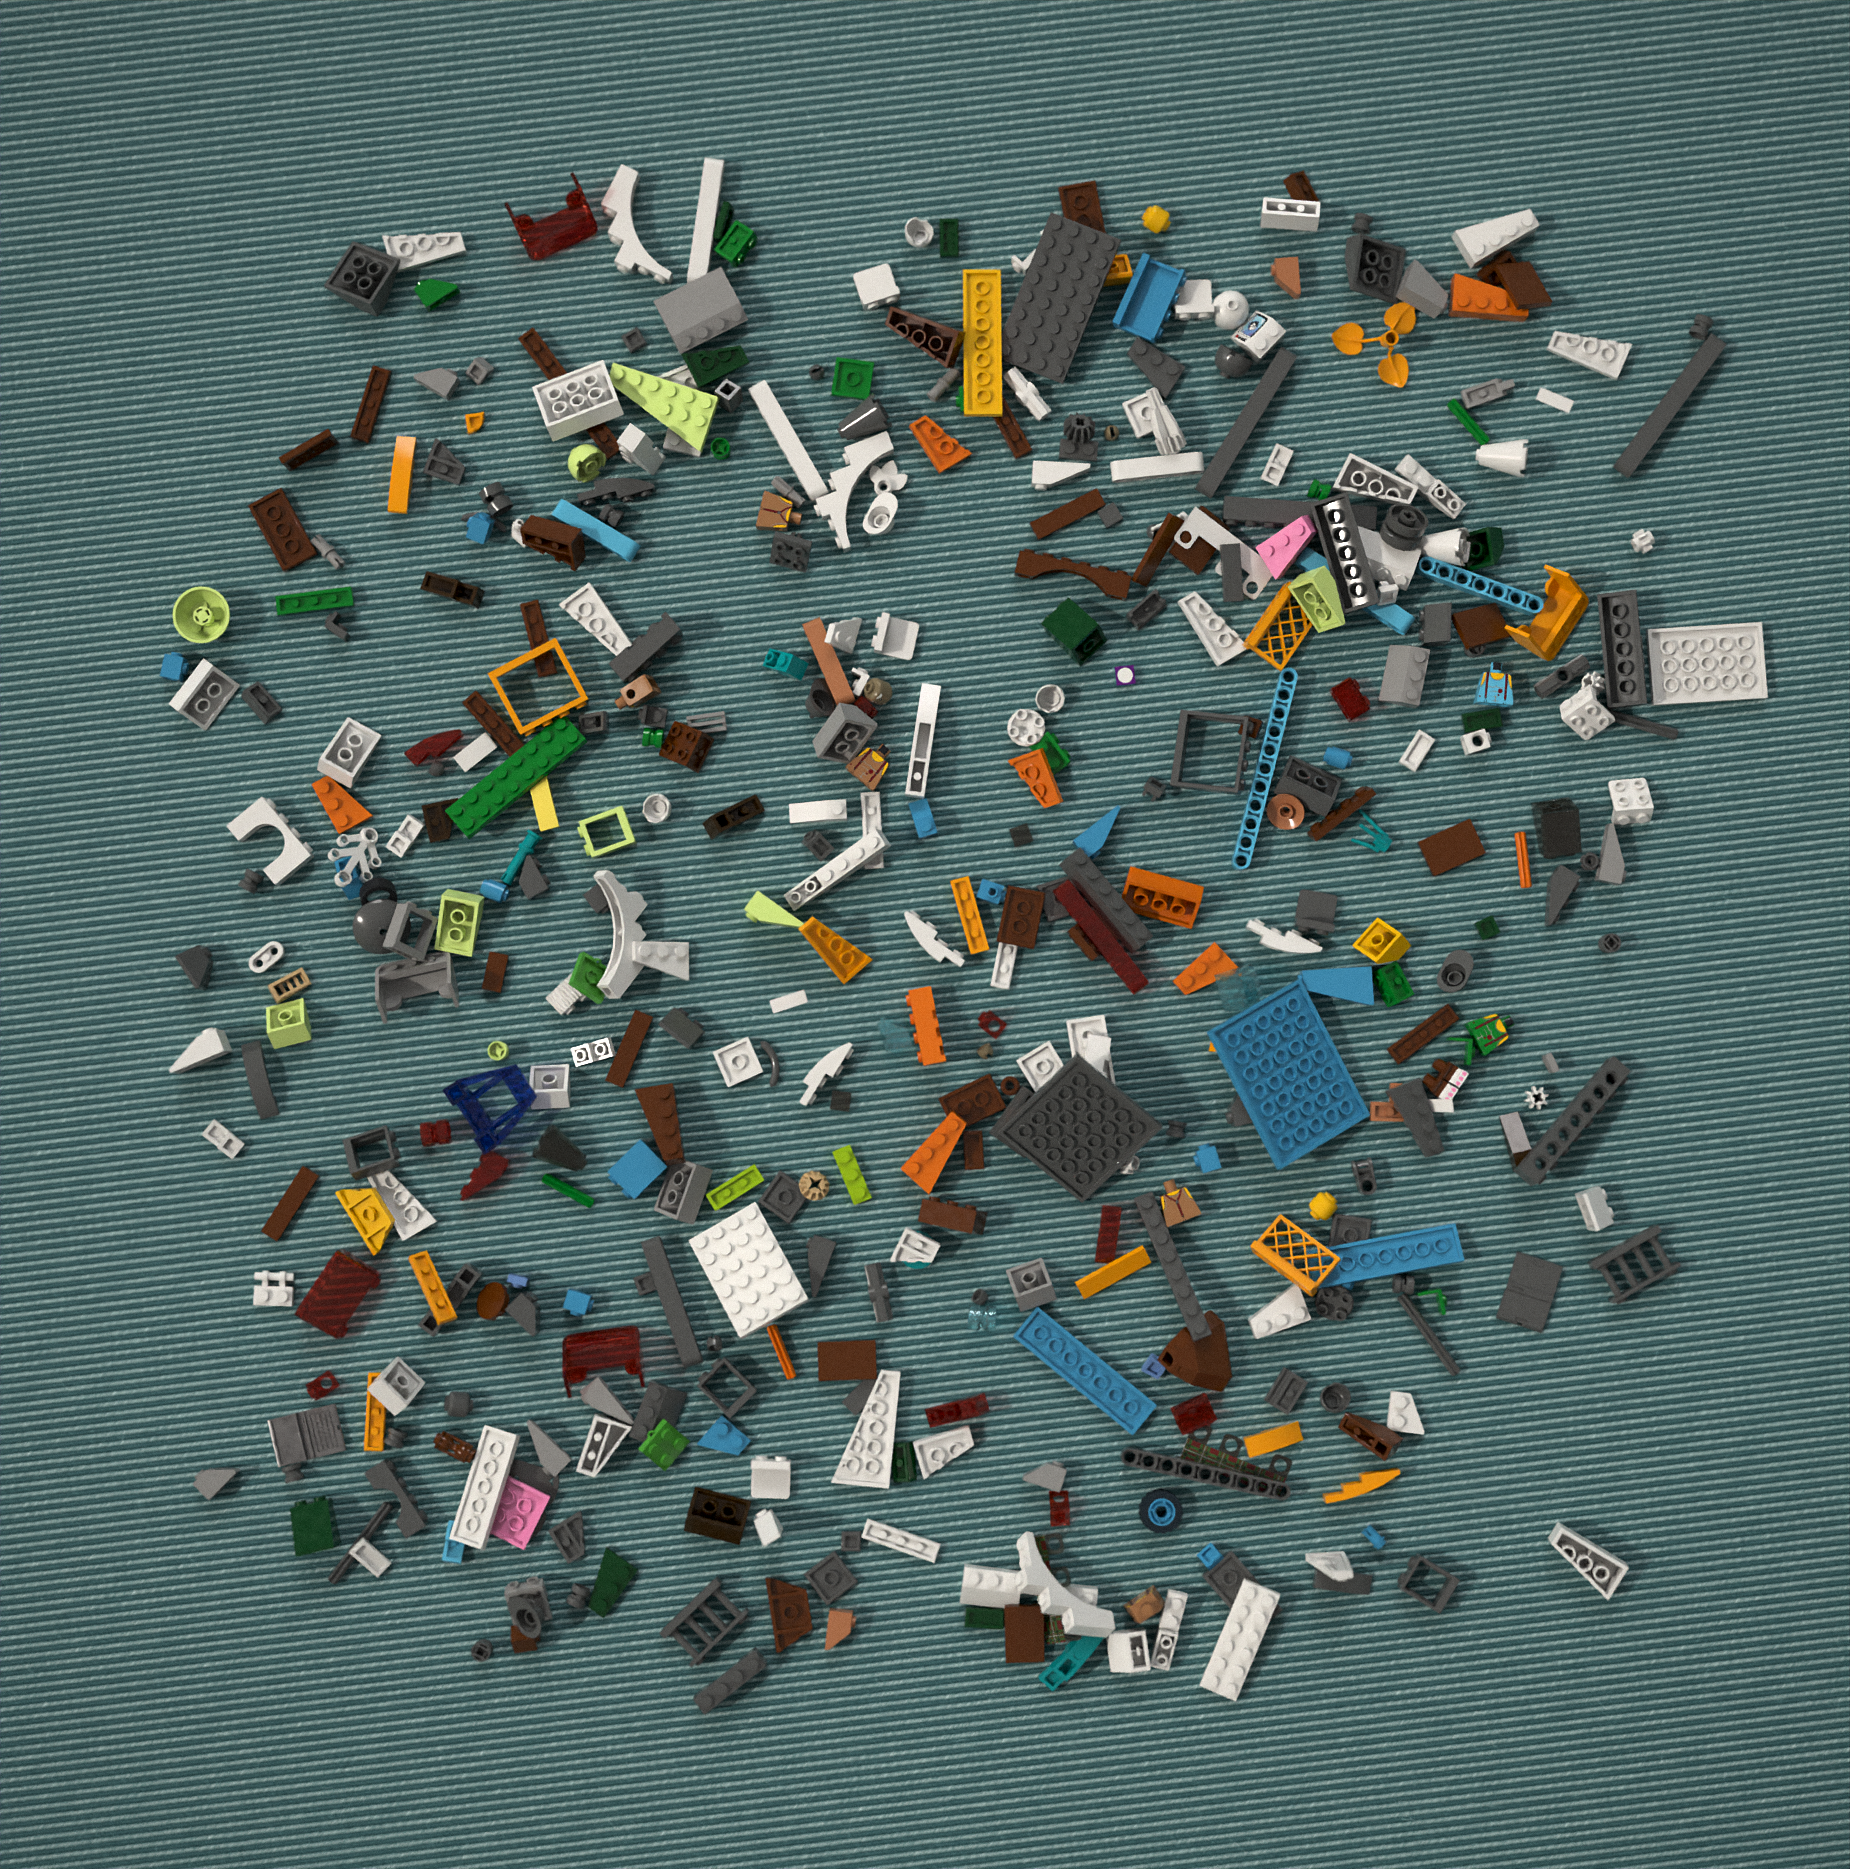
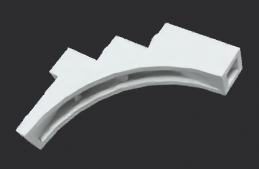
(632, 254)
(861, 458)
(625, 910)
(1054, 1599)

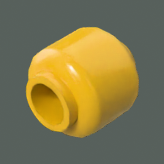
(1156, 219)
(1323, 1206)

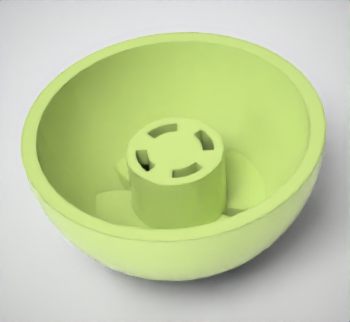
(191, 612)

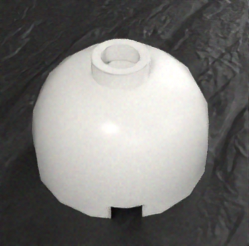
(1230, 310)

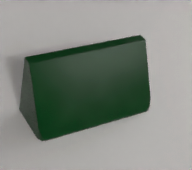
(904, 1462)

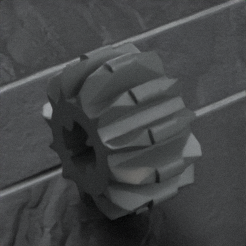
(1079, 428)

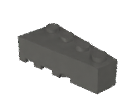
(646, 649)

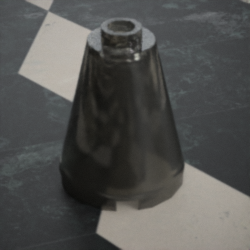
(559, 1150)

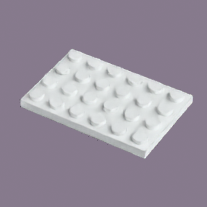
(1706, 663)
(748, 1270)

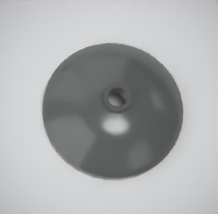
(371, 919)

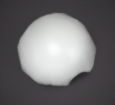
(918, 232)
(1050, 698)
(656, 808)

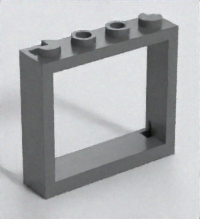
(1181, 745)

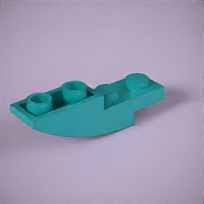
(1069, 1661)

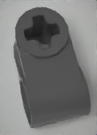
(1364, 1174)

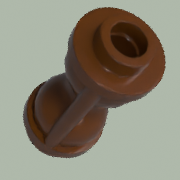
(463, 1452)

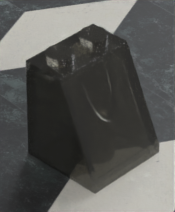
(1557, 827)

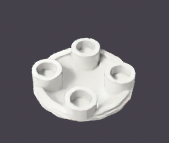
(1026, 727)

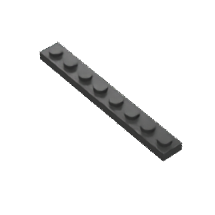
(1172, 1266)

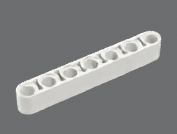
(705, 218)
(788, 440)

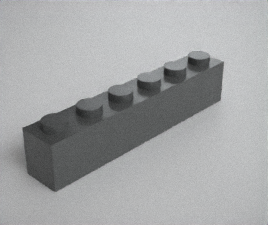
(1106, 900)

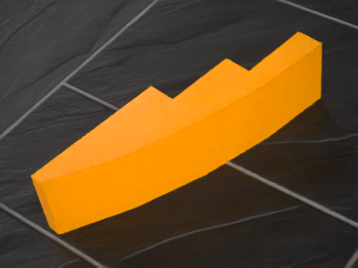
(401, 475)
(1368, 1482)

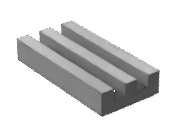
(709, 715)

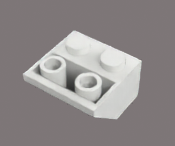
(1128, 1650)

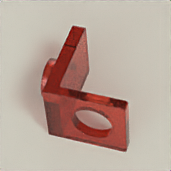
(984, 1020)
(315, 1388)
(1059, 1510)

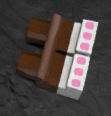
(1450, 1074)

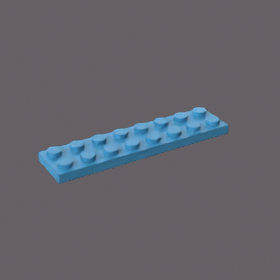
(1390, 1255)
(1084, 1370)

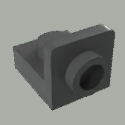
(339, 630)
(653, 716)
(817, 845)

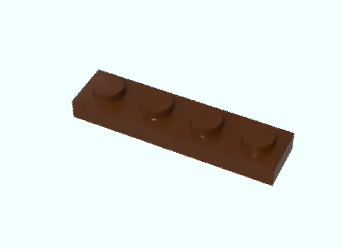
(1336, 816)

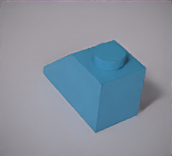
(923, 819)
(352, 889)

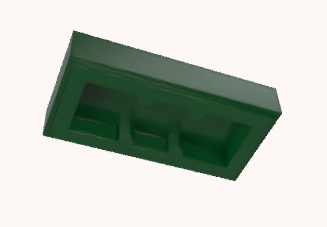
(723, 221)
(949, 238)
(1481, 720)
(984, 1618)

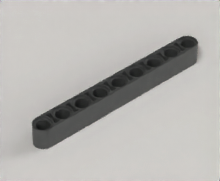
(1669, 405)
(1246, 422)
(1213, 1479)

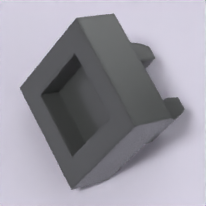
(1154, 787)

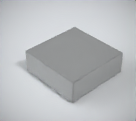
(1550, 1063)

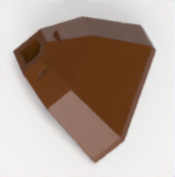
(1203, 1361)

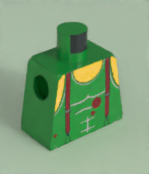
(1489, 1032)

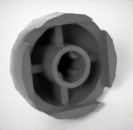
(1231, 362)

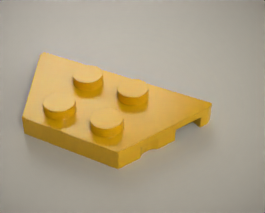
(368, 1215)

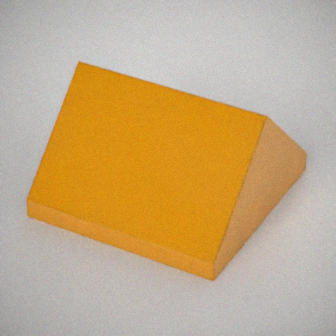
(1120, 271)

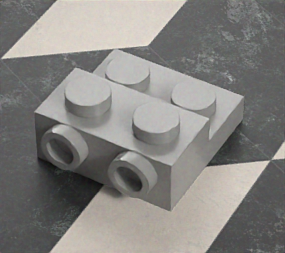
(532, 1591)

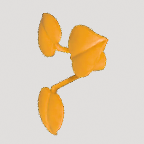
(1391, 369)

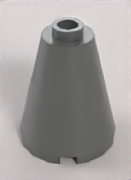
(864, 419)

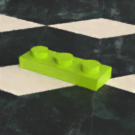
(852, 1174)
(735, 1187)

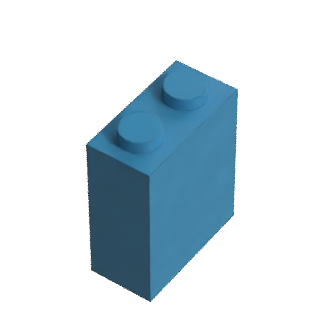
(637, 1170)

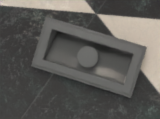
(261, 702)

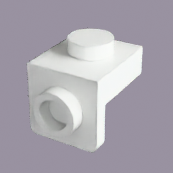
(1020, 266)

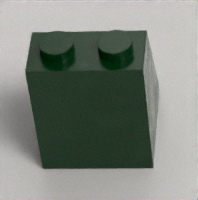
(1074, 631)
(314, 1526)

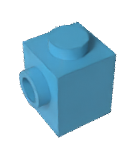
(480, 527)
(174, 667)
(991, 892)
(1207, 1158)
(578, 1302)

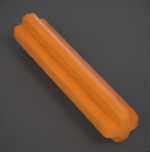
(1523, 860)
(781, 1351)

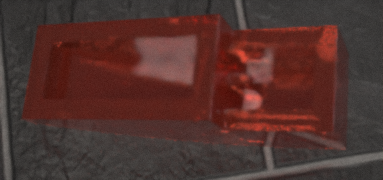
(433, 745)

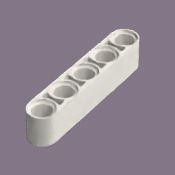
(1157, 467)

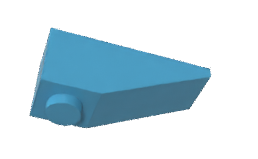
(1094, 837)

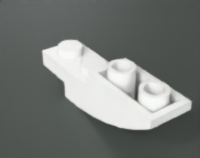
(1429, 488)
(925, 936)
(1290, 943)
(827, 1065)
(1168, 1629)

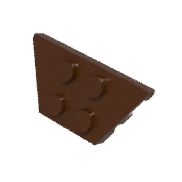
(788, 1612)

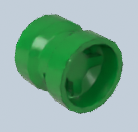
(718, 446)
(1315, 488)
(653, 737)

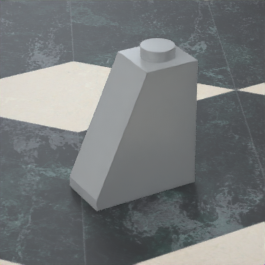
(1422, 291)

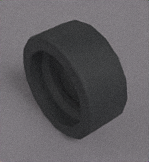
(375, 885)

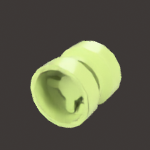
(498, 1050)

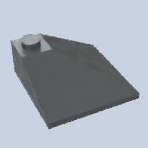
(1374, 267)
(364, 278)

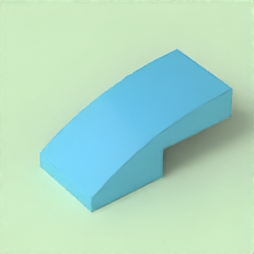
(453, 1549)

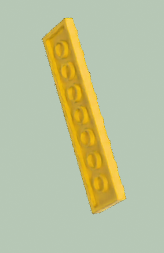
(982, 343)

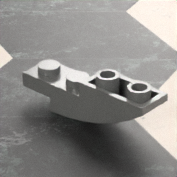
(624, 488)

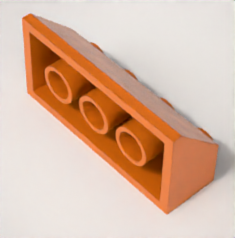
(1162, 897)

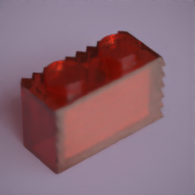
(1350, 699)

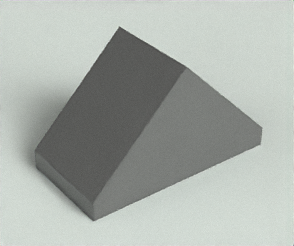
(594, 723)

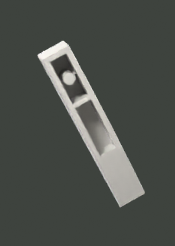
(922, 741)
(838, 869)

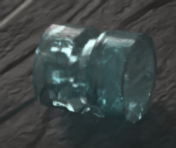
(982, 1318)

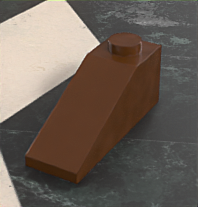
(1371, 1435)

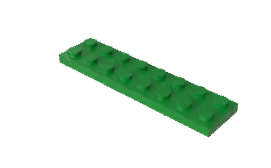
(516, 776)

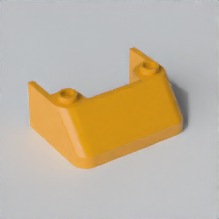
(1557, 618)

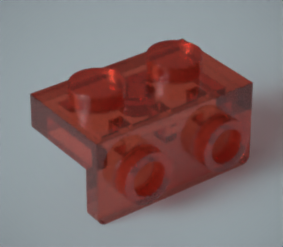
(1193, 1414)

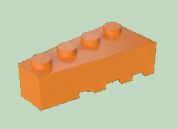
(1482, 301)

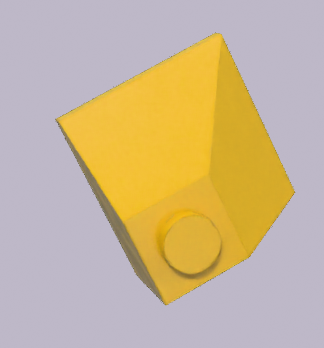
(1382, 943)

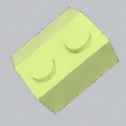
(288, 1023)

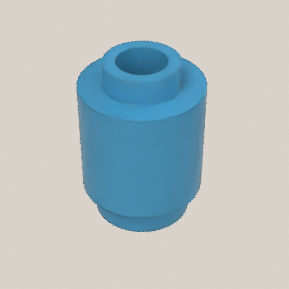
(1337, 757)
(494, 890)

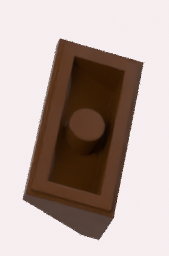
(1300, 187)
(1488, 274)

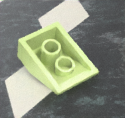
(1319, 598)
(766, 911)
(458, 922)

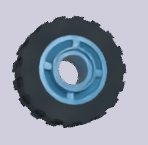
(1169, 1519)

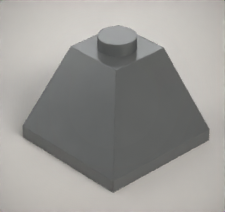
(197, 965)

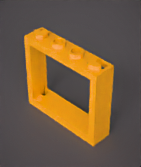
(547, 719)

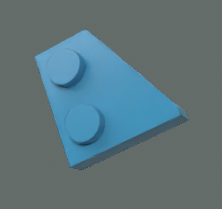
(724, 1437)

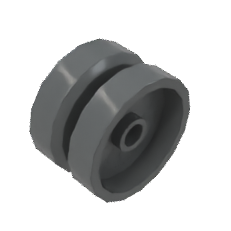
(1403, 527)

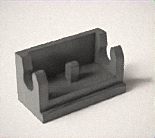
(1146, 609)

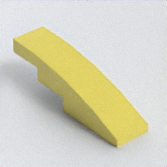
(544, 805)

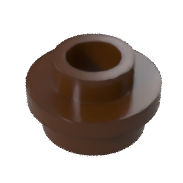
(1005, 1090)

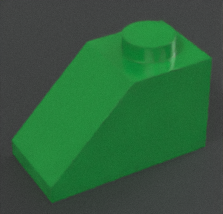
(435, 292)

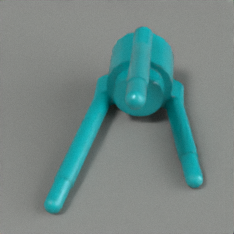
(1380, 840)

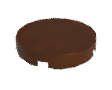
(492, 1301)

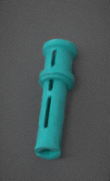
(525, 848)

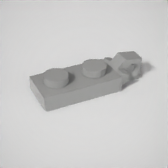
(1486, 392)

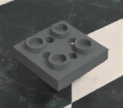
(791, 548)

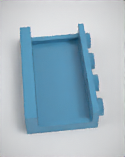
(1149, 299)

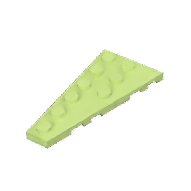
(676, 406)

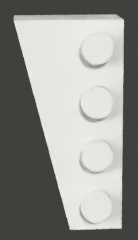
(1593, 1562)

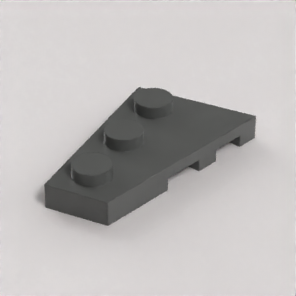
(1156, 366)

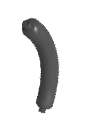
(501, 527)
(774, 1062)

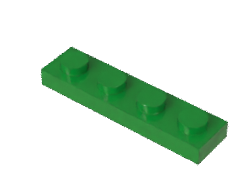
(314, 601)

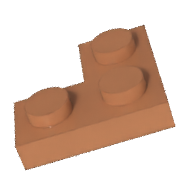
(1385, 1110)

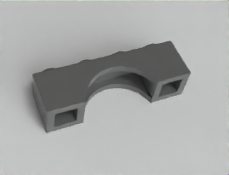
(457, 1292)
(384, 1477)
(730, 1681)

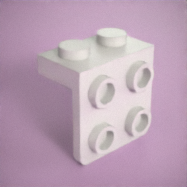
(876, 287)
(1194, 301)
(895, 637)
(1585, 713)
(1630, 801)
(770, 1477)

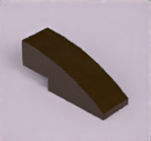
(452, 589)

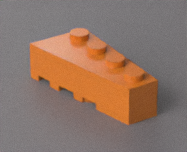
(926, 1025)
(933, 1154)

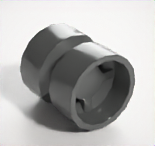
(496, 500)

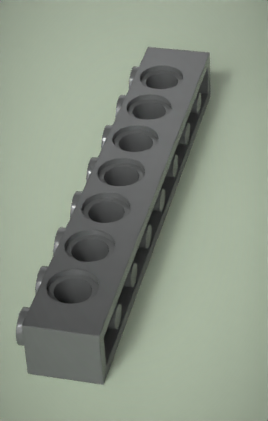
(1527, 1168)

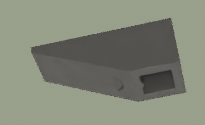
(1558, 889)

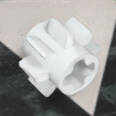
(1642, 541)
(1594, 680)
(1541, 1096)
(1131, 1165)

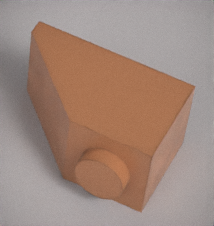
(1287, 275)
(839, 1626)

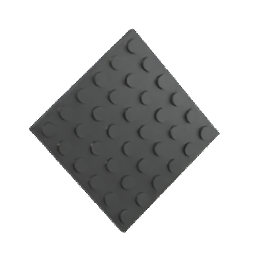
(1079, 1128)

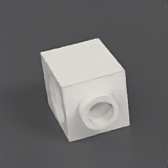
(1469, 747)

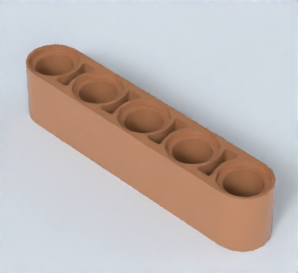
(828, 662)

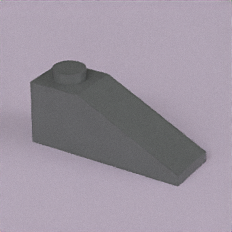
(818, 1257)

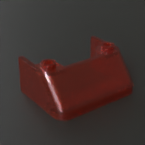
(558, 229)
(601, 1350)

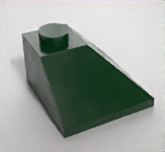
(1485, 548)

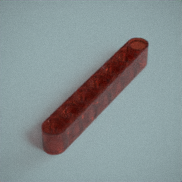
(1100, 937)

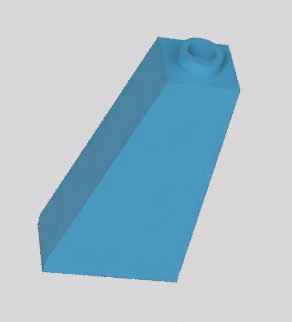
(1341, 983)

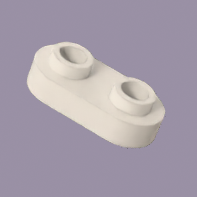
(265, 954)

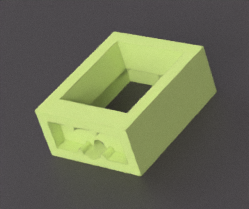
(589, 848)

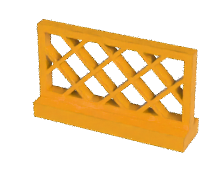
(1267, 620)
(1283, 1266)

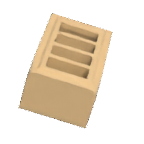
(285, 995)

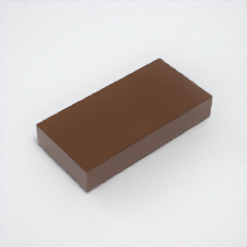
(495, 972)
(973, 1150)

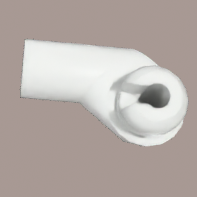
(516, 533)

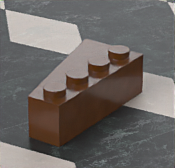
(932, 337)
(663, 1118)

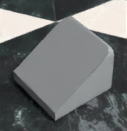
(479, 370)

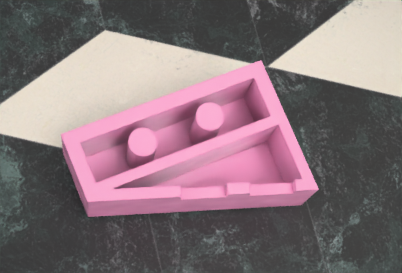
(1285, 546)

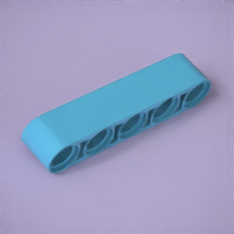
(596, 530)

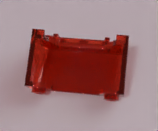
(337, 1293)

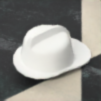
(881, 514)

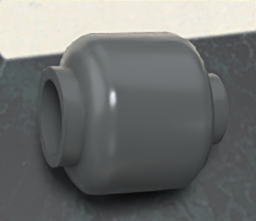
(458, 1404)

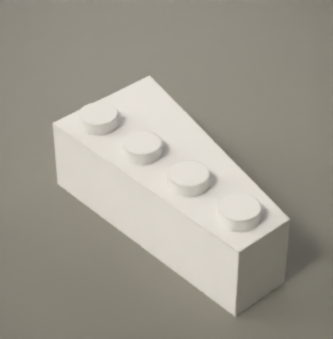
(1491, 237)
(1372, 482)

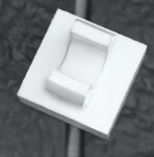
(1387, 593)

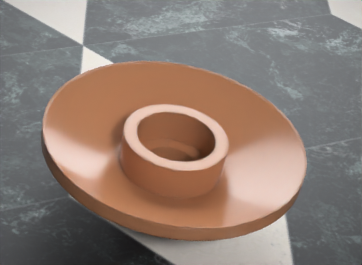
(1285, 819)

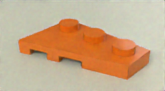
(340, 806)

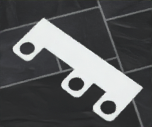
(1202, 525)

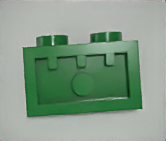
(736, 243)
(1056, 757)
(1392, 984)

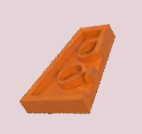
(938, 446)
(1037, 773)
(1202, 969)

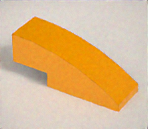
(1272, 1439)

